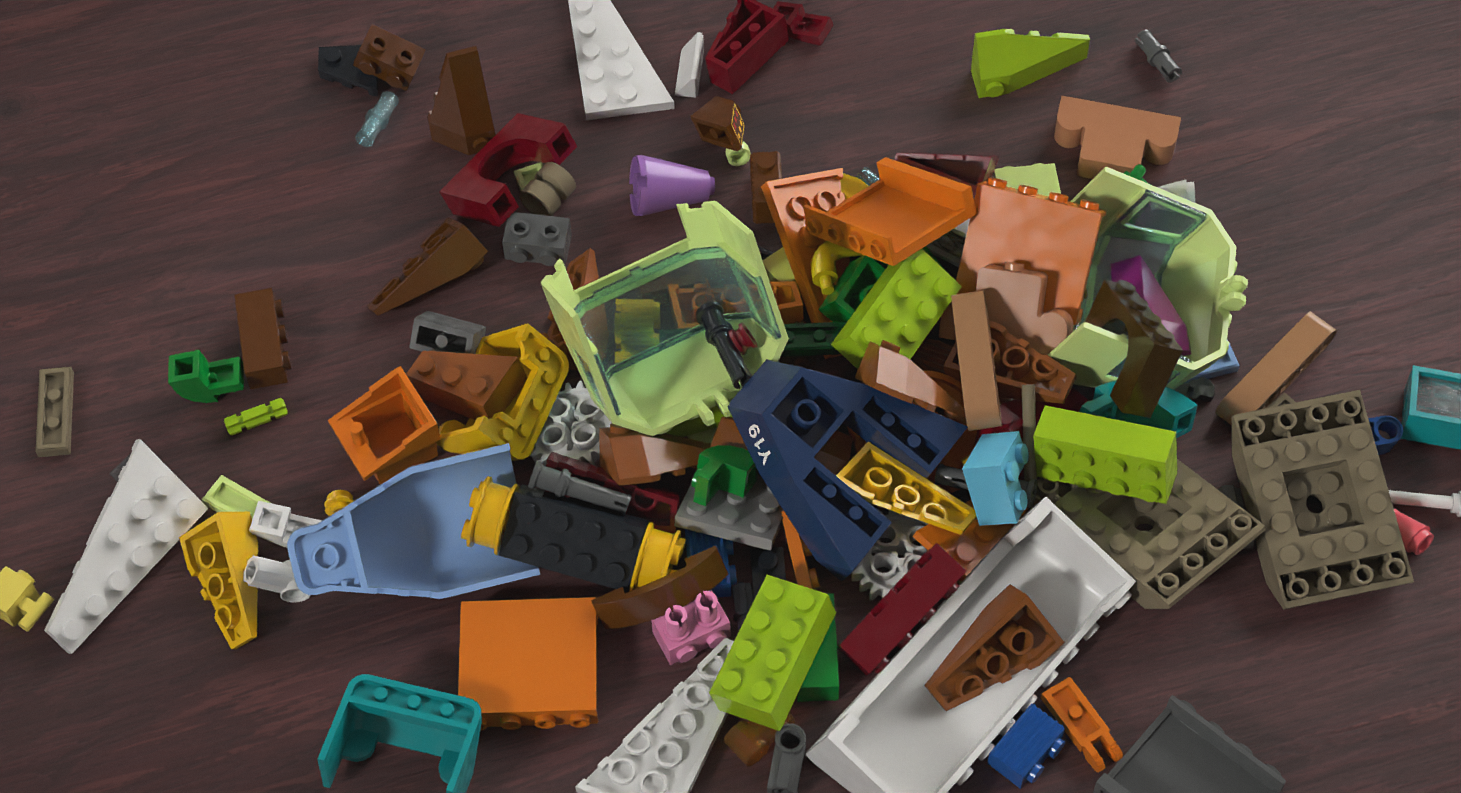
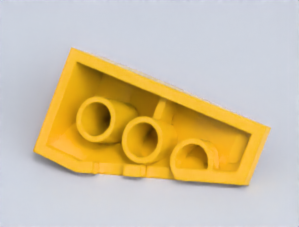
(902, 490)
(218, 556)

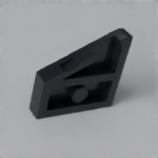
(336, 64)

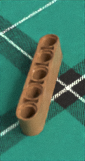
(976, 361)
(1278, 368)

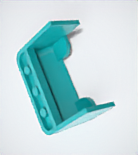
(407, 718)

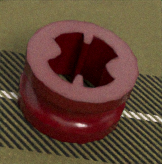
(743, 338)

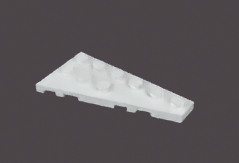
(611, 65)
(129, 538)
(670, 742)

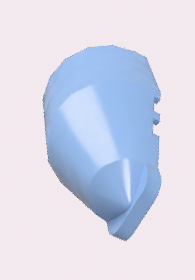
(409, 535)

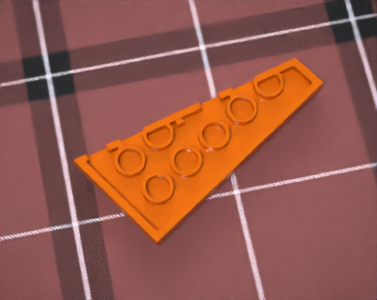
(786, 203)

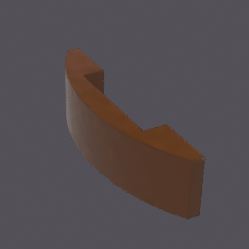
(653, 599)

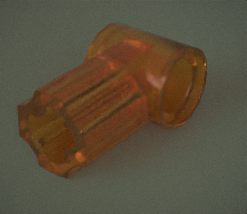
(751, 740)

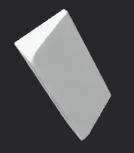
(690, 67)

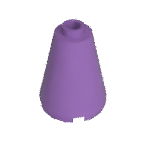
(663, 184)

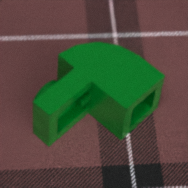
(202, 380)
(723, 469)

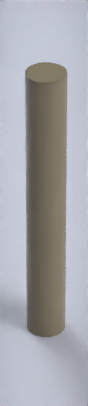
(1029, 428)

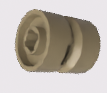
(547, 190)

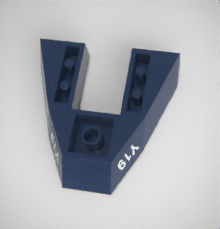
(789, 417)

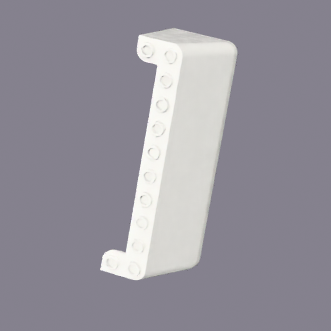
(899, 734)

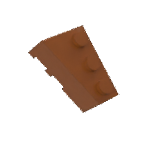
(467, 382)

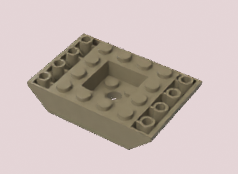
(1328, 454)
(1188, 537)

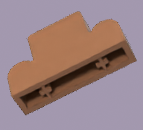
(1114, 135)
(1017, 302)

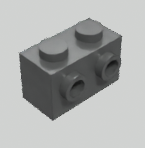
(537, 238)
(445, 334)

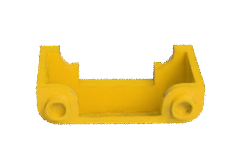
(527, 413)

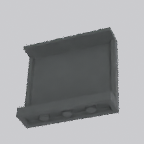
(1188, 756)

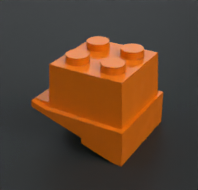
(387, 428)

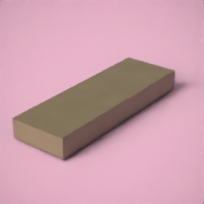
(54, 412)

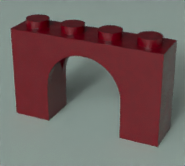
(525, 138)

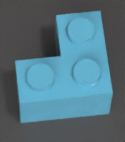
(993, 478)

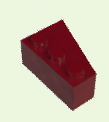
(745, 44)
(962, 168)

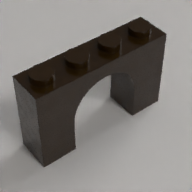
(1151, 346)

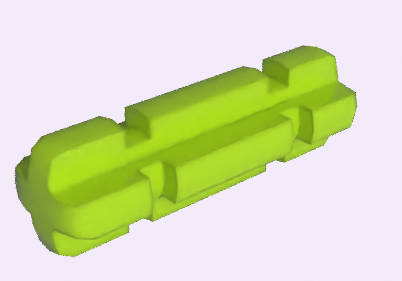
(256, 416)

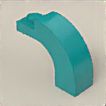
(1171, 413)

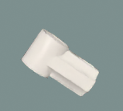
(273, 576)

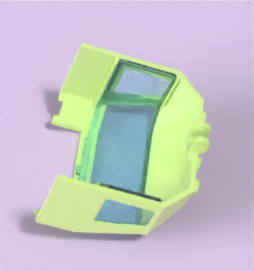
(1187, 257)
(639, 328)

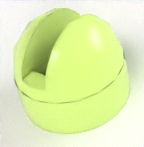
(738, 158)

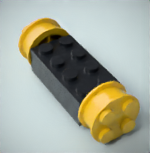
(570, 536)

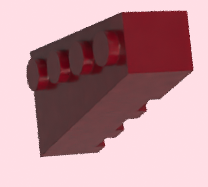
(646, 501)
(901, 609)

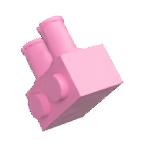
(691, 628)

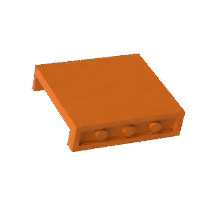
(894, 213)
(1033, 231)
(530, 661)

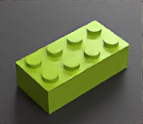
(899, 308)
(1105, 454)
(773, 652)

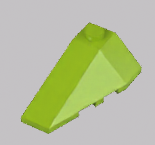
(1012, 60)

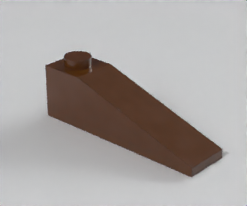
(461, 105)
(445, 256)

